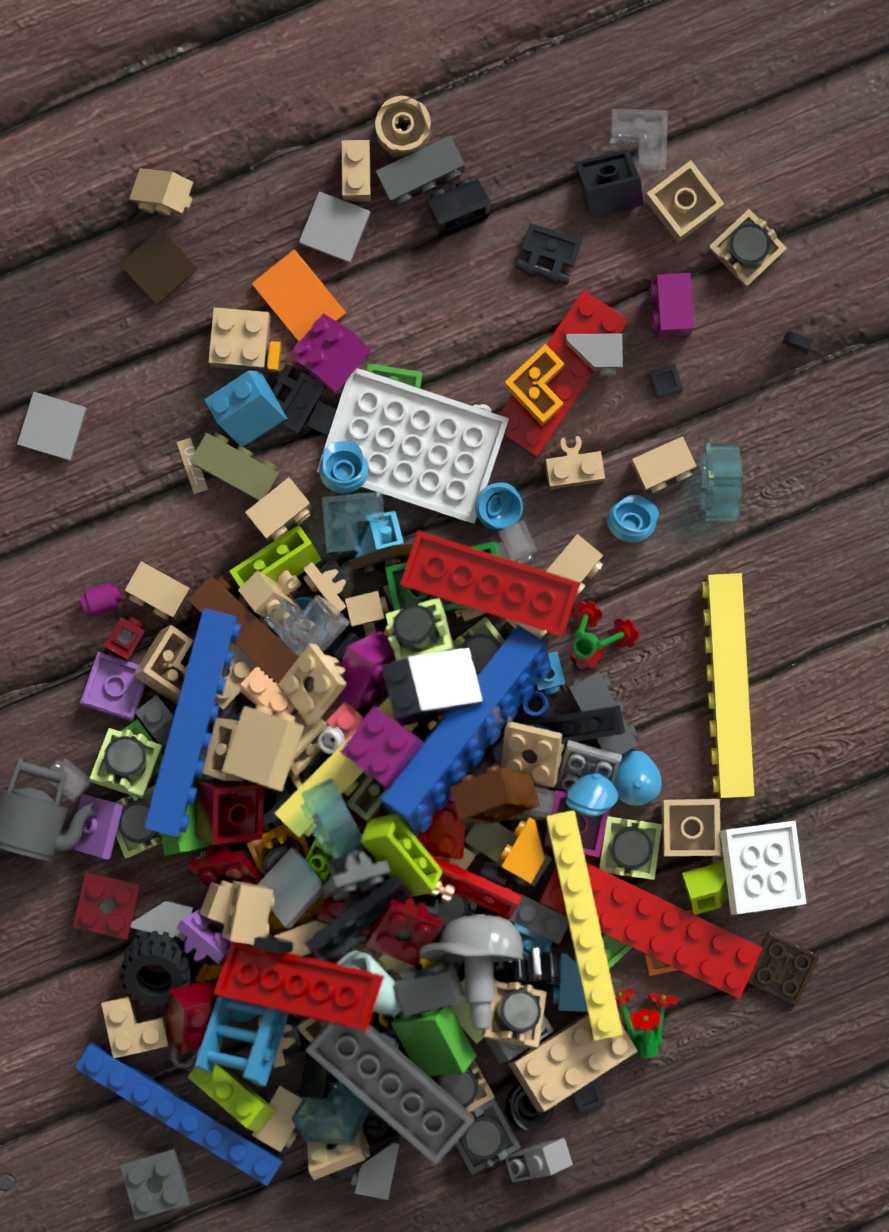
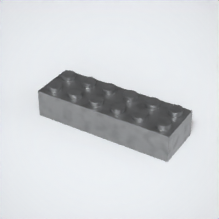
(392, 1087)

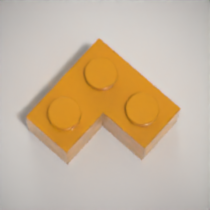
(531, 387)

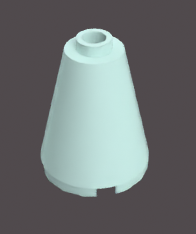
(387, 1000)

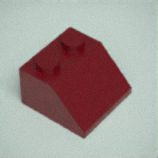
(229, 811)
(190, 1014)

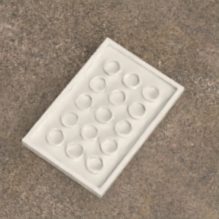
(419, 442)

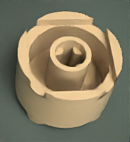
(413, 115)

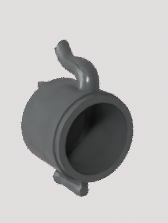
(34, 821)

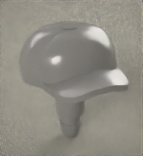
(478, 944)

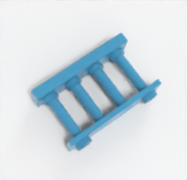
(265, 1040)

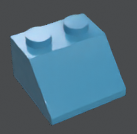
(246, 408)

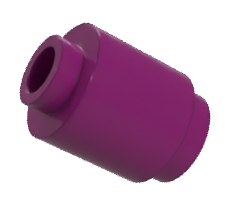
(100, 599)

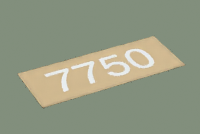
(194, 474)

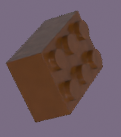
(494, 795)

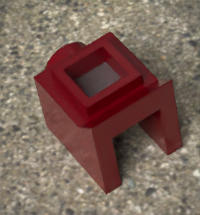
(126, 637)

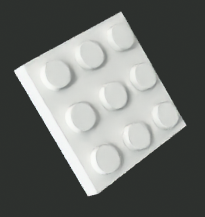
(763, 867)

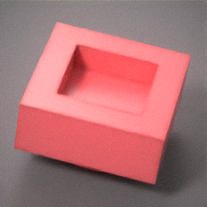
(345, 719)

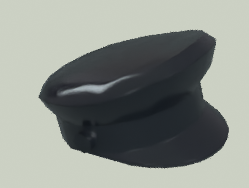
(522, 1111)

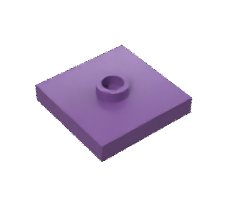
(113, 687)
(100, 829)

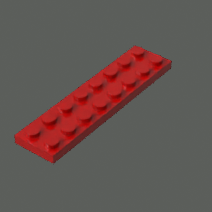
(664, 931)

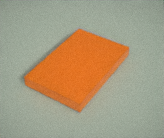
(297, 295)

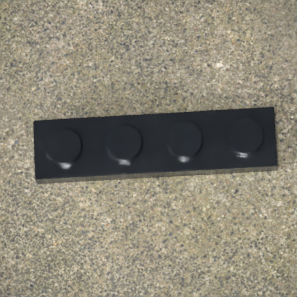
(583, 724)
(357, 918)

